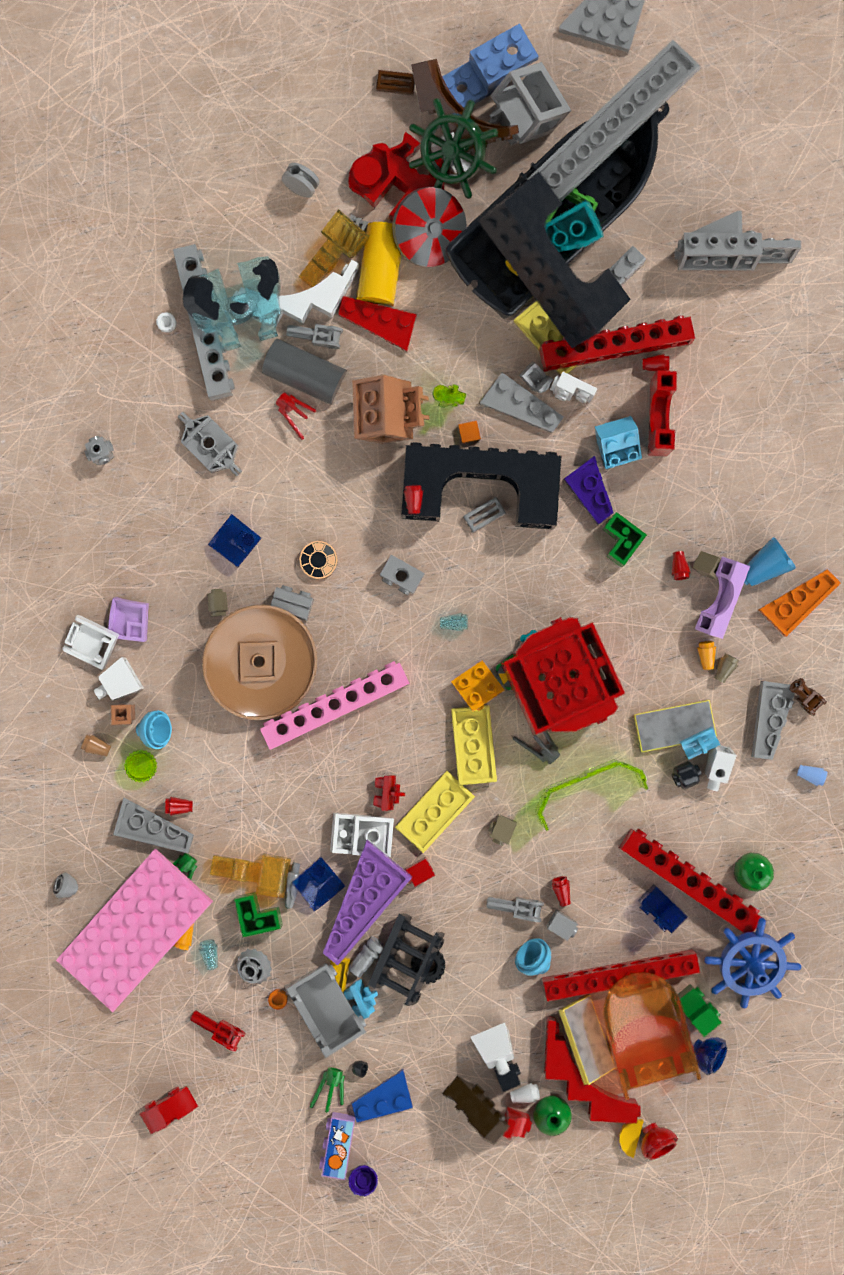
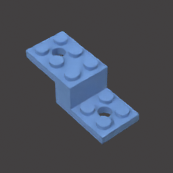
(490, 65)

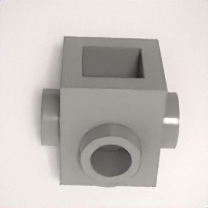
(103, 455)

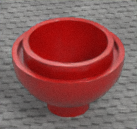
(657, 1141)

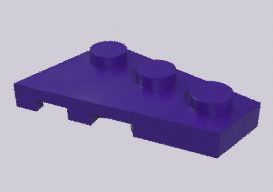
(589, 489)

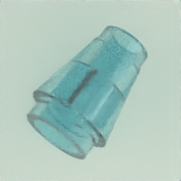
(454, 622)
(209, 953)

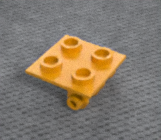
(477, 686)

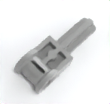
(321, 336)
(521, 907)

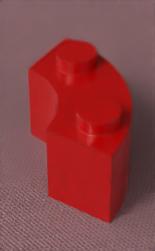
(172, 1107)

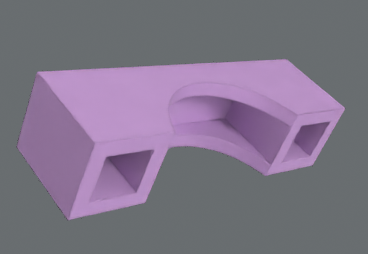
(731, 580)

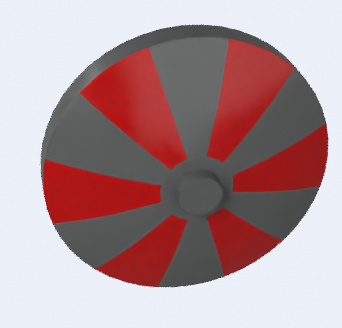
(426, 225)

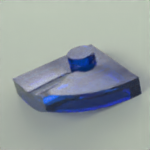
(234, 541)
(318, 884)

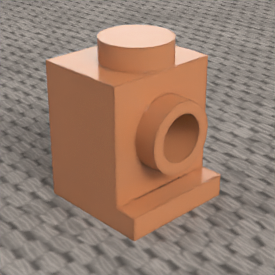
(122, 714)

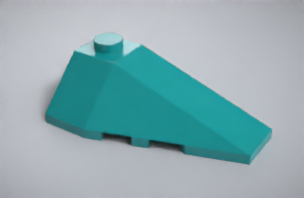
(574, 228)

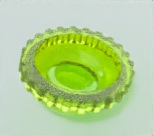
(140, 765)

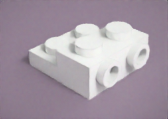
(567, 386)

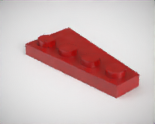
(386, 322)

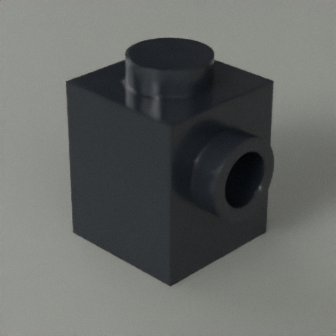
(510, 1079)

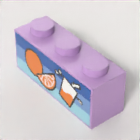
(337, 1145)

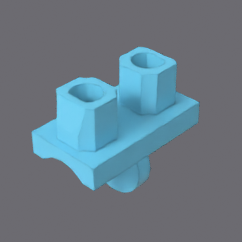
(700, 743)
(363, 998)

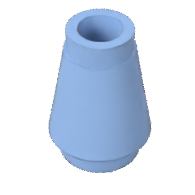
(812, 774)

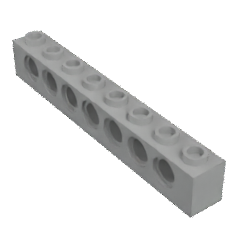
(216, 390)

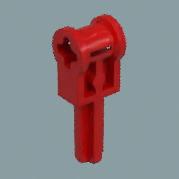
(222, 1032)

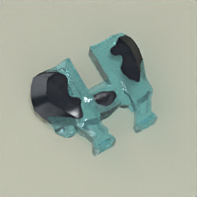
(213, 311)

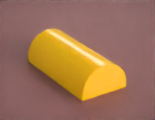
(379, 265)

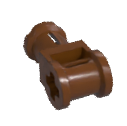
(807, 697)

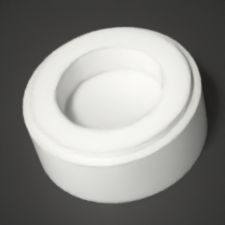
(166, 322)

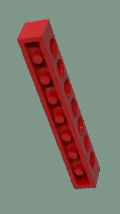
(681, 325)
(750, 917)
(604, 977)

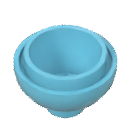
(154, 729)
(533, 957)

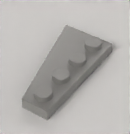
(514, 400)
(771, 715)
(146, 827)

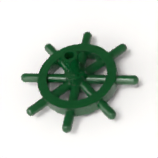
(453, 147)

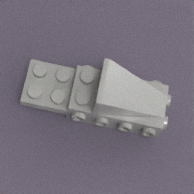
(725, 240)

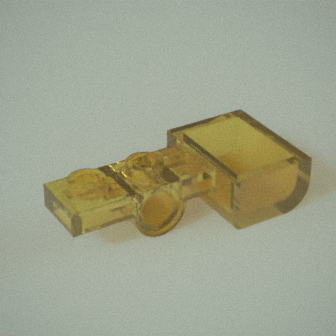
(342, 237)
(269, 874)

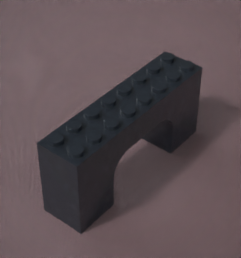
(520, 234)
(529, 473)

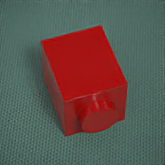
(420, 871)

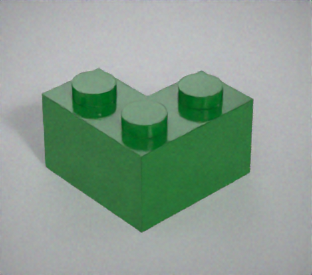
(627, 537)
(252, 919)
(701, 1014)

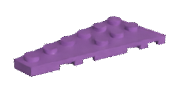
(370, 892)

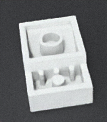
(353, 830)

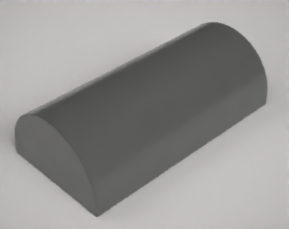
(303, 371)

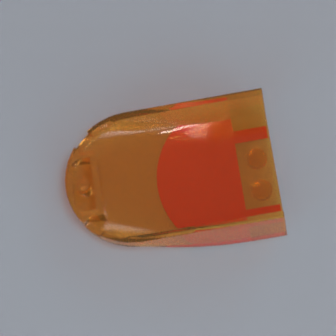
(647, 1032)

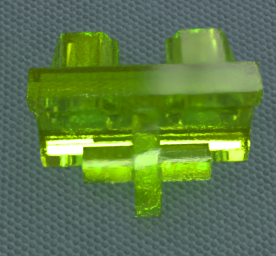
(448, 395)

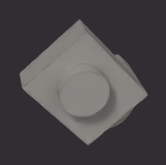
(536, 378)

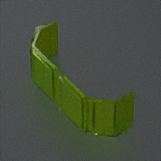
(577, 778)

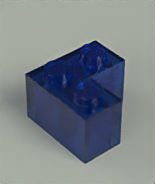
(666, 913)

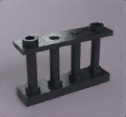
(387, 959)

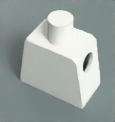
(118, 681)
(719, 758)
(495, 1047)

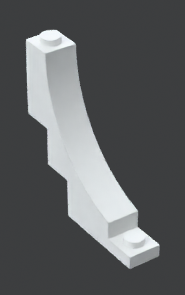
(322, 297)

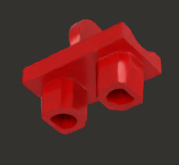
(390, 794)

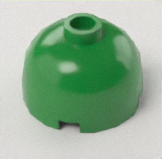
(754, 872)

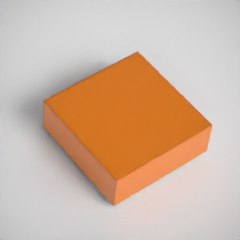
(469, 432)

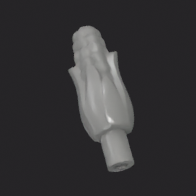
(291, 891)

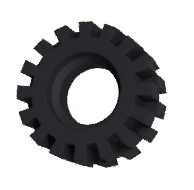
(439, 968)

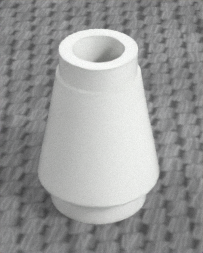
(525, 1094)

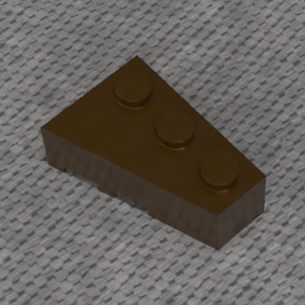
(477, 1108)

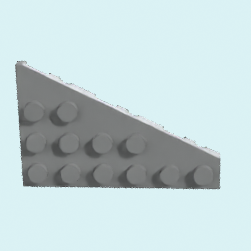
(605, 22)

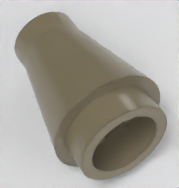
(726, 667)

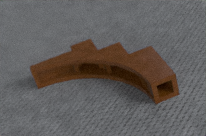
(431, 85)

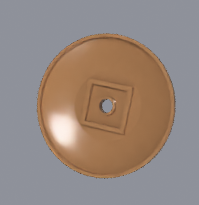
(286, 667)

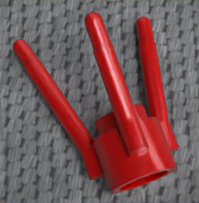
(286, 403)

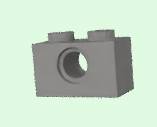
(396, 565)

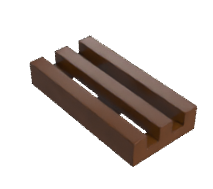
(393, 89)

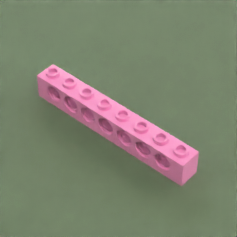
(270, 729)

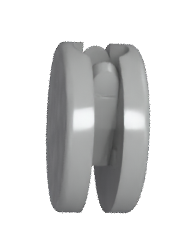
(300, 180)

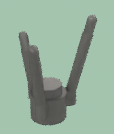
(549, 753)

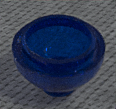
(710, 1054)

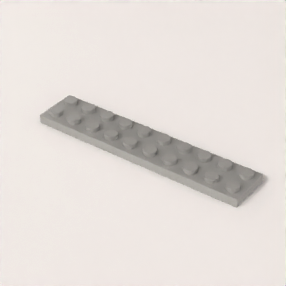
(618, 119)

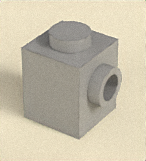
(562, 925)

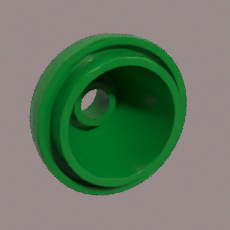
(549, 1107)

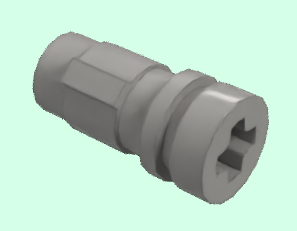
(365, 958)

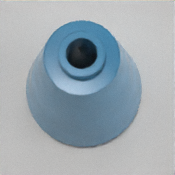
(768, 563)

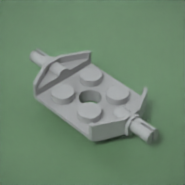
(217, 457)

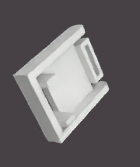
(88, 641)

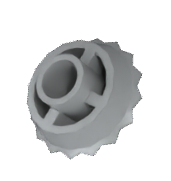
(253, 966)

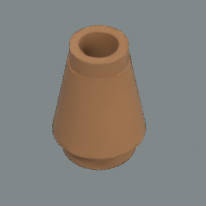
(95, 746)

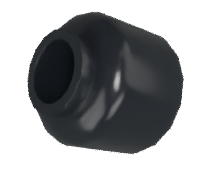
(686, 775)

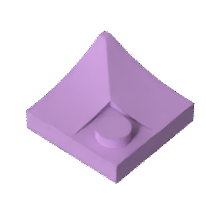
(129, 619)

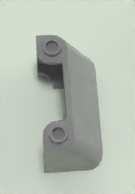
(325, 1009)

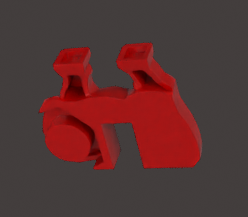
(383, 167)

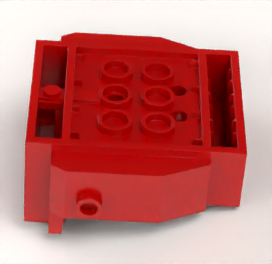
(575, 700)

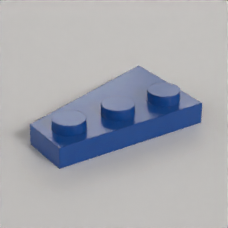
(384, 1099)

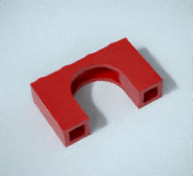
(661, 438)

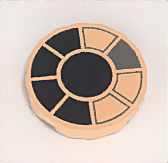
(318, 560)

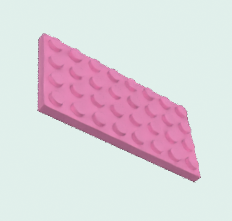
(134, 930)

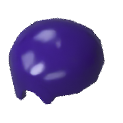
(363, 1180)

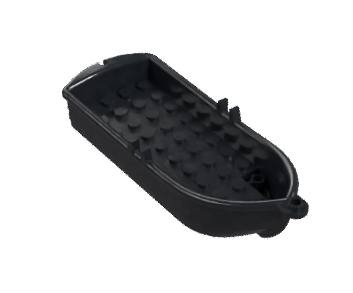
(612, 185)

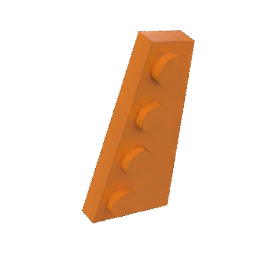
(798, 603)

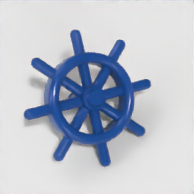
(753, 963)

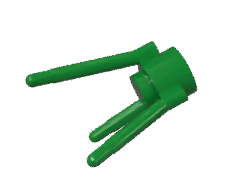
(186, 863)
(333, 1077)

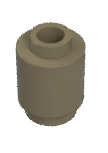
(217, 603)

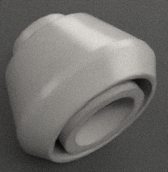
(65, 886)

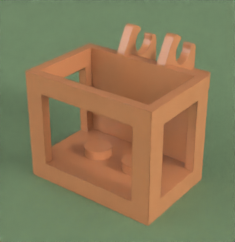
(386, 408)

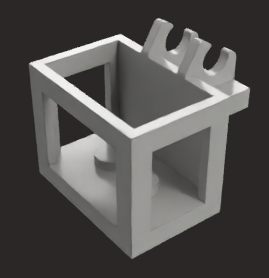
(531, 103)

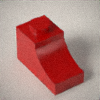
(518, 1122)

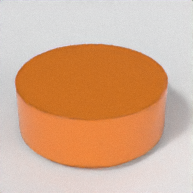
(278, 999)

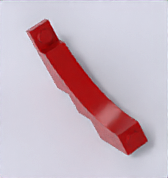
(602, 1104)

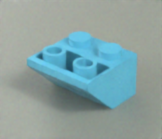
(618, 442)

